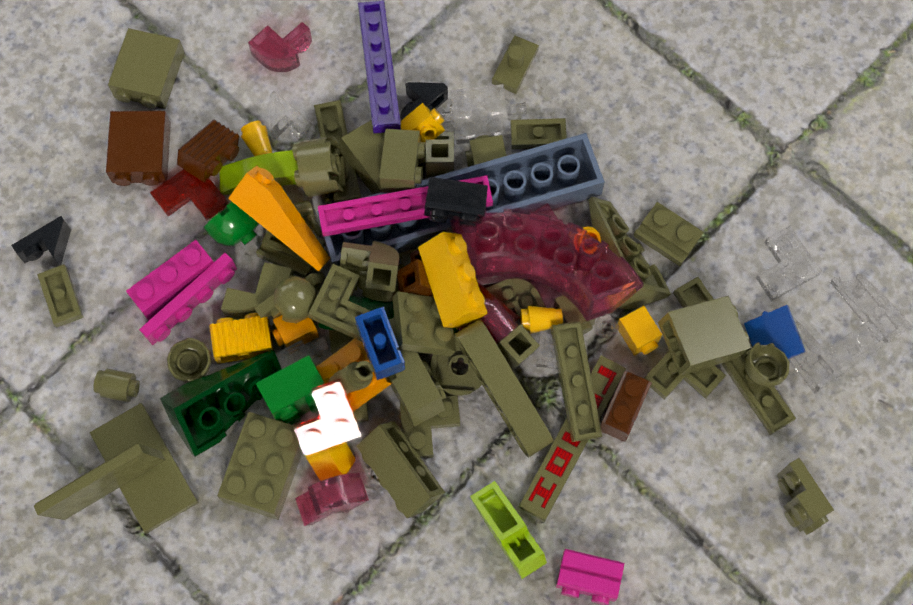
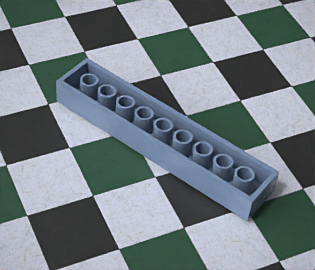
(521, 181)

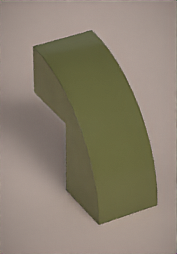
(240, 303)

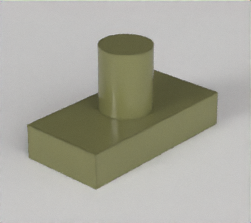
(515, 64)

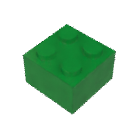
(289, 391)

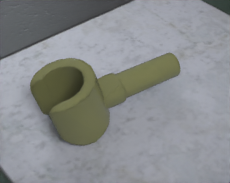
(305, 209)

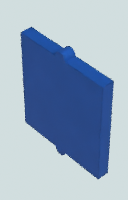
(776, 328)

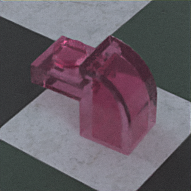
(280, 53)
(330, 497)

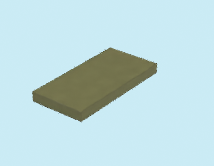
(99, 482)
(158, 492)

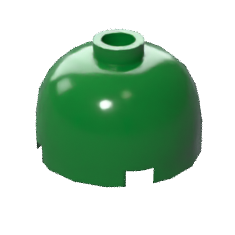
(232, 226)

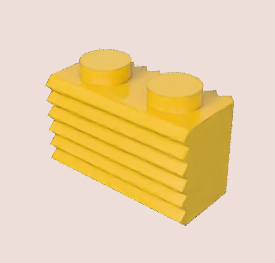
(240, 338)

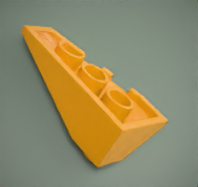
(271, 207)

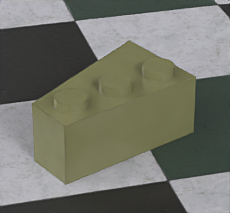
(415, 387)

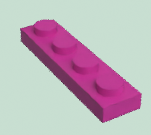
(181, 306)

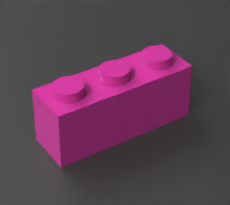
(169, 279)

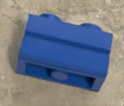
(380, 343)

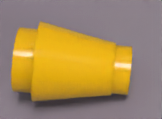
(256, 138)
(540, 318)

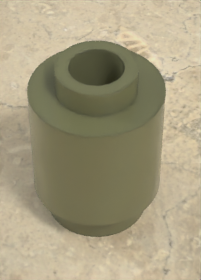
(116, 385)

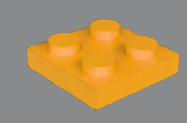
(350, 353)

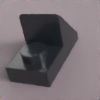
(430, 94)
(50, 237)

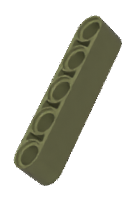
(503, 388)

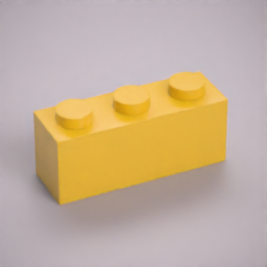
(452, 280)

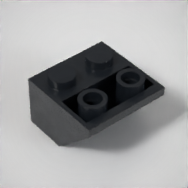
(455, 201)

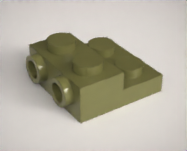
(808, 503)

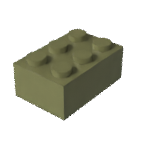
(261, 466)

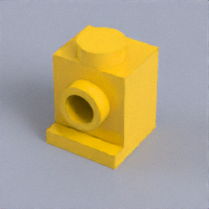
(425, 121)

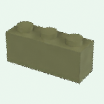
(400, 469)

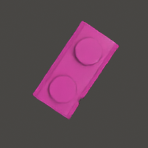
(589, 576)

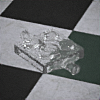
(481, 112)

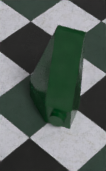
(213, 403)

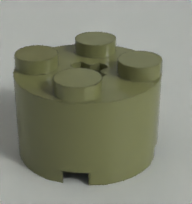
(319, 166)

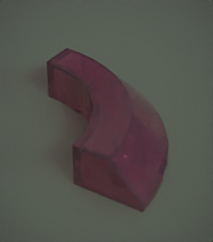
(552, 255)

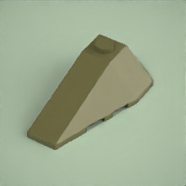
(614, 232)

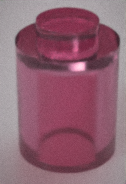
(498, 320)

